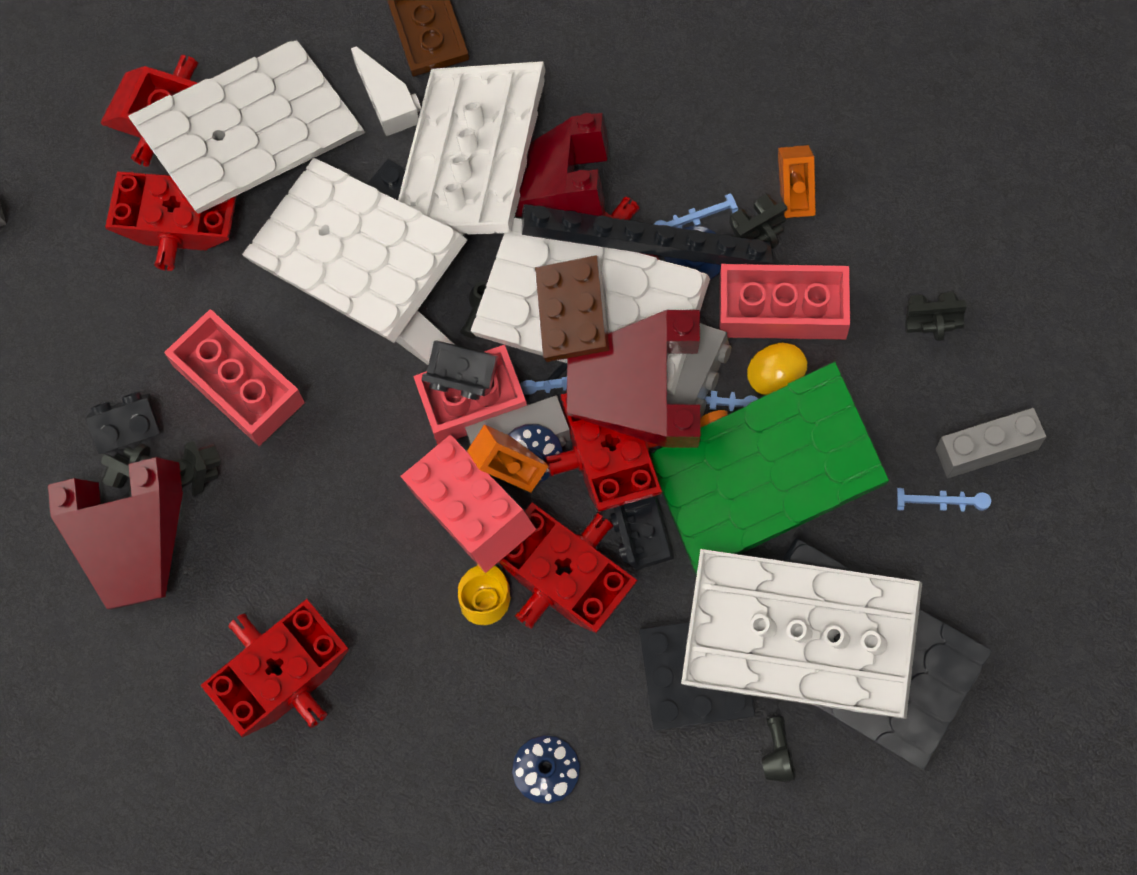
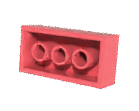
(784, 301)
(234, 377)
(468, 503)

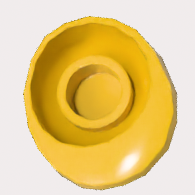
(776, 367)
(484, 595)

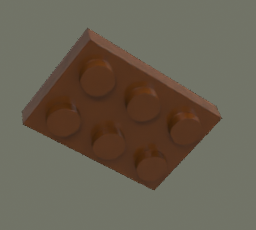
(428, 34)
(572, 308)

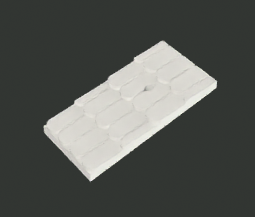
(266, 111)
(473, 145)
(355, 248)
(632, 287)
(773, 627)

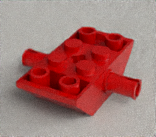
(140, 89)
(158, 214)
(609, 476)
(584, 595)
(256, 696)

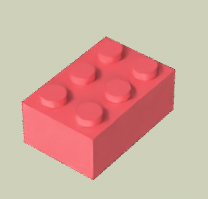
(451, 413)

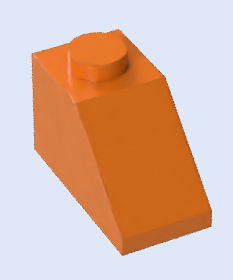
(797, 180)
(506, 459)

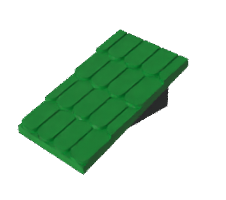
(769, 467)

